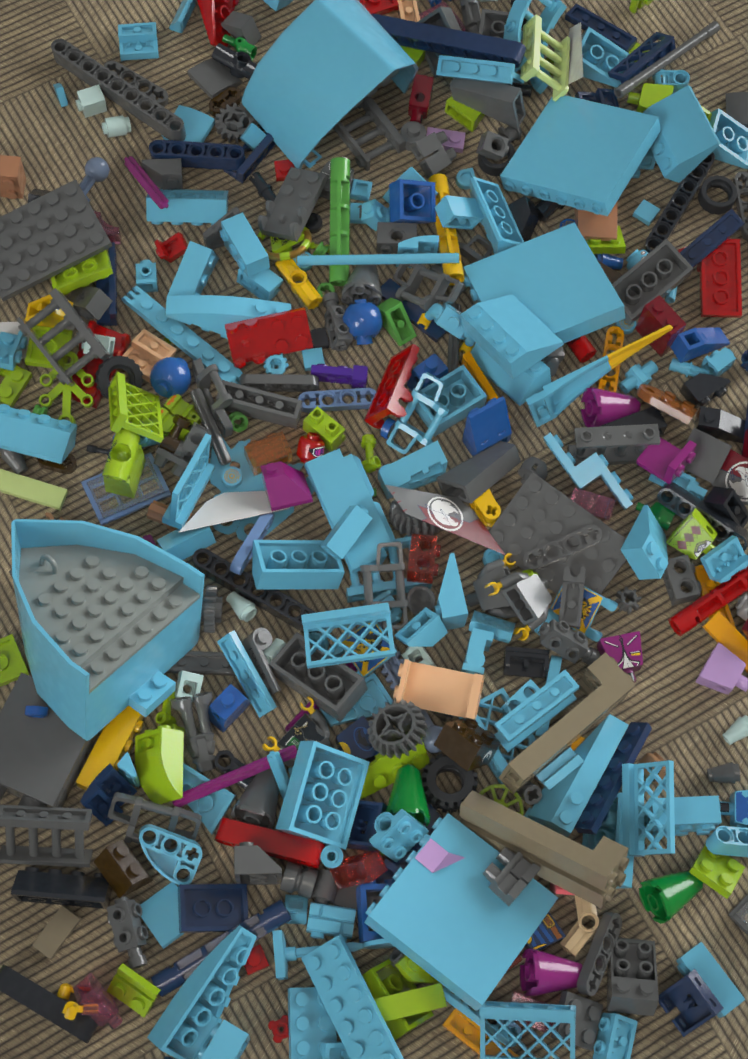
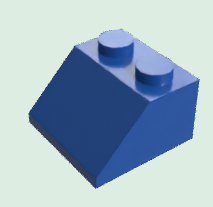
(412, 201)

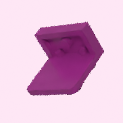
(667, 460)

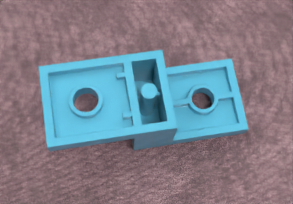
(589, 470)

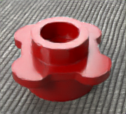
(275, 1025)

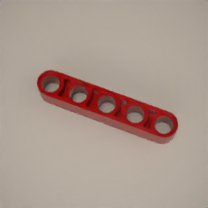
(272, 842)

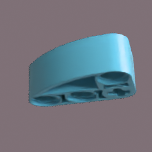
(169, 861)

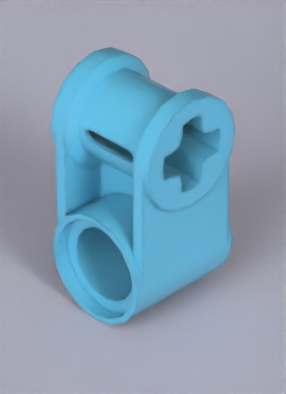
(676, 78)

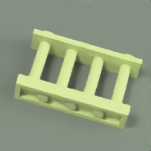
(532, 40)

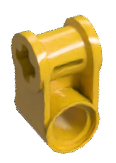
(484, 505)

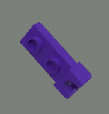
(341, 374)

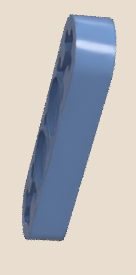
(337, 395)
(245, 552)

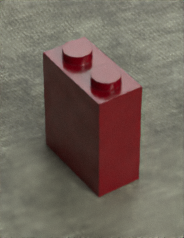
(656, 316)

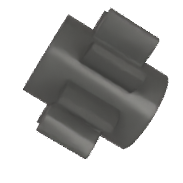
(627, 594)

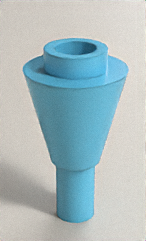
(331, 856)

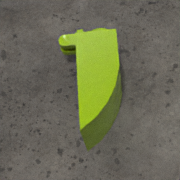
(161, 762)

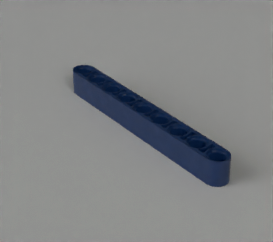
(452, 41)

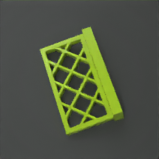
(121, 404)

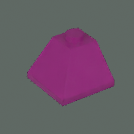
(284, 486)

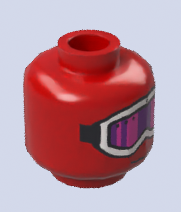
(310, 447)

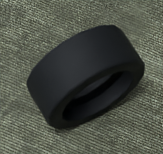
(495, 169)
(717, 182)

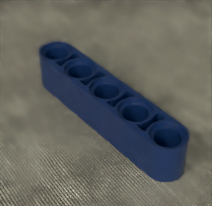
(205, 154)

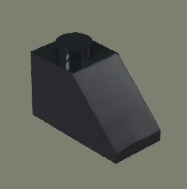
(729, 504)

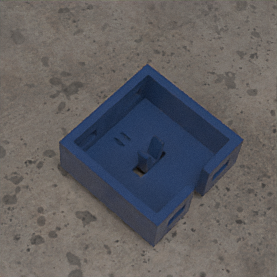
(366, 812)
(690, 1016)

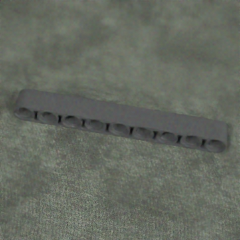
(118, 90)

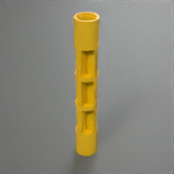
(447, 236)

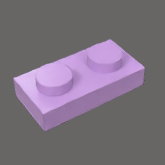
(455, 139)

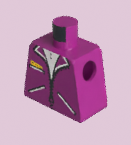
(625, 650)

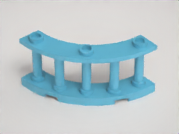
(513, 31)

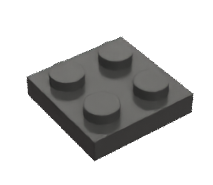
(586, 1023)

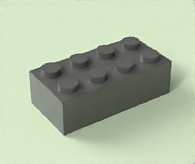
(331, 687)

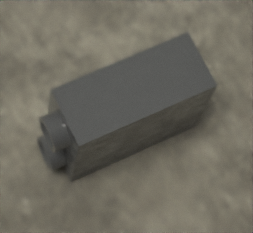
(38, 754)

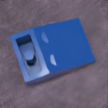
(487, 426)

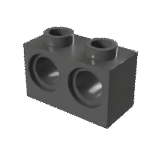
(674, 580)

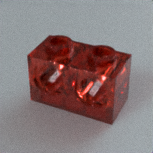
(420, 558)
(358, 869)

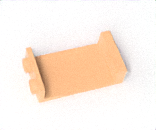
(439, 689)

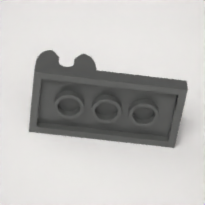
(292, 205)

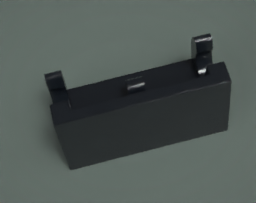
(526, 662)

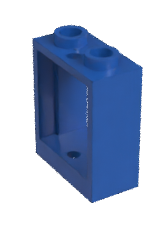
(361, 899)

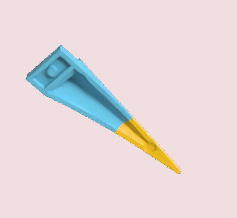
(563, 391)

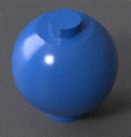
(363, 321)
(170, 377)

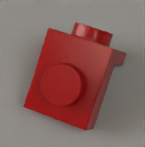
(171, 248)

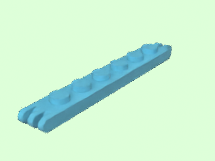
(180, 334)

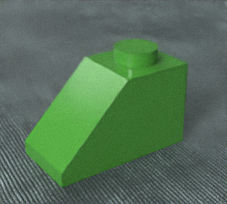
(396, 321)

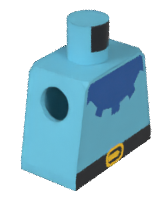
(736, 809)

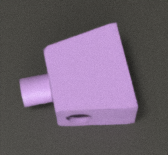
(723, 671)

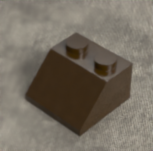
(122, 869)

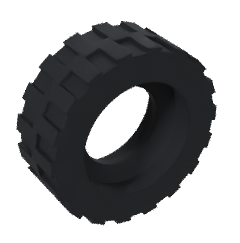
(113, 363)

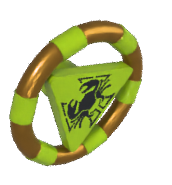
(283, 249)

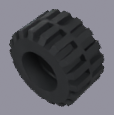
(437, 797)

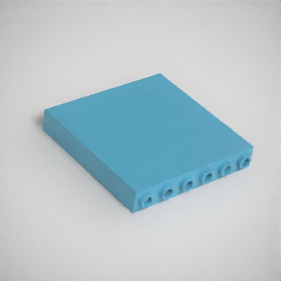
(581, 154)
(554, 280)
(453, 919)

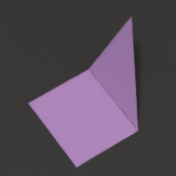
(436, 857)

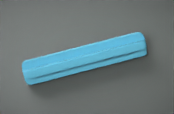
(279, 771)

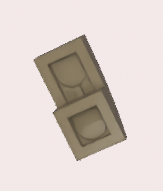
(57, 931)

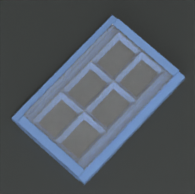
(113, 506)

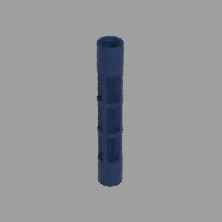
(260, 925)

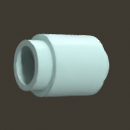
(116, 126)

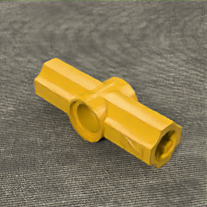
(305, 289)

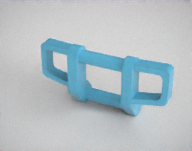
(423, 438)

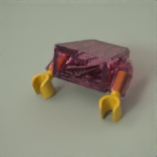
(92, 1001)

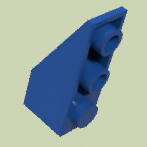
(698, 342)

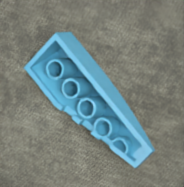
(215, 311)
(565, 802)
(201, 999)

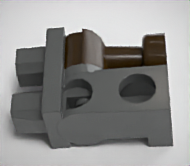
(178, 450)

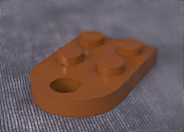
(667, 403)

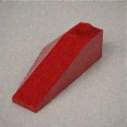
(213, 14)

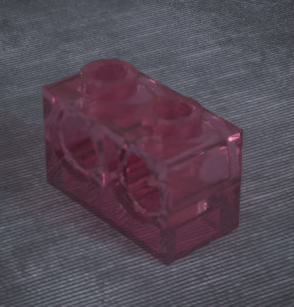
(594, 503)

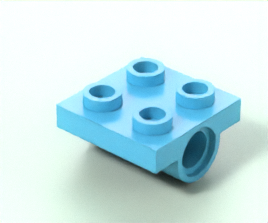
(397, 834)

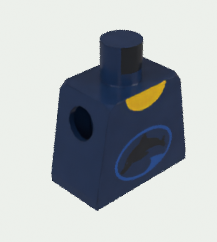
(355, 740)

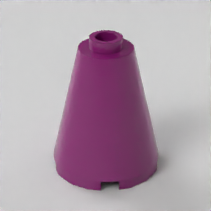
(606, 406)
(547, 973)

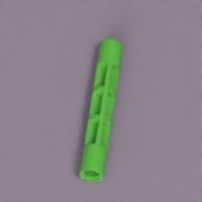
(339, 217)

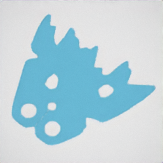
(249, 483)

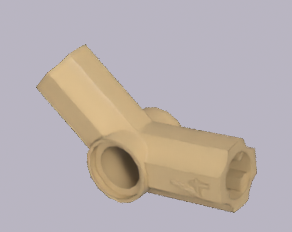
(579, 935)

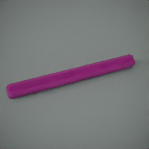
(232, 777)

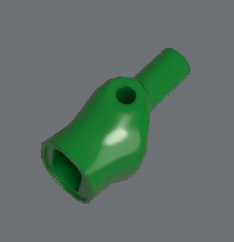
(241, 44)
(662, 514)

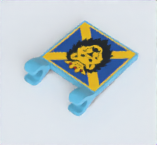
(591, 605)
(368, 666)

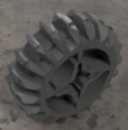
(409, 524)
(391, 741)

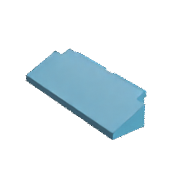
(344, 483)

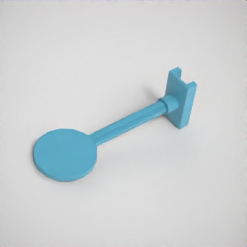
(284, 954)

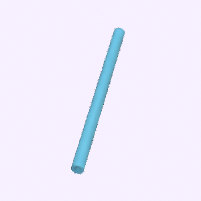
(374, 259)

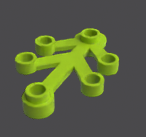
(66, 389)

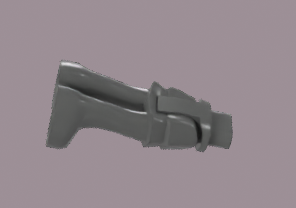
(200, 744)

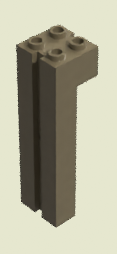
(605, 689)
(562, 861)

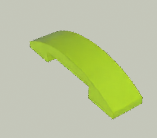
(412, 1002)

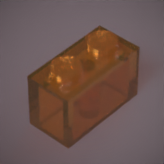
(268, 450)

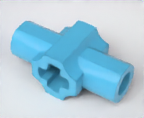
(638, 375)

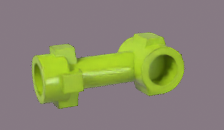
(372, 462)
(164, 717)

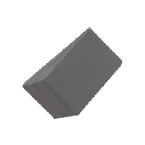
(242, 26)

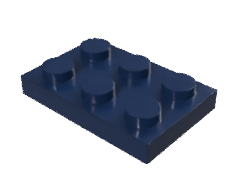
(211, 907)

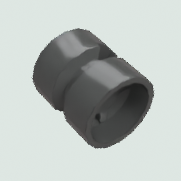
(299, 880)

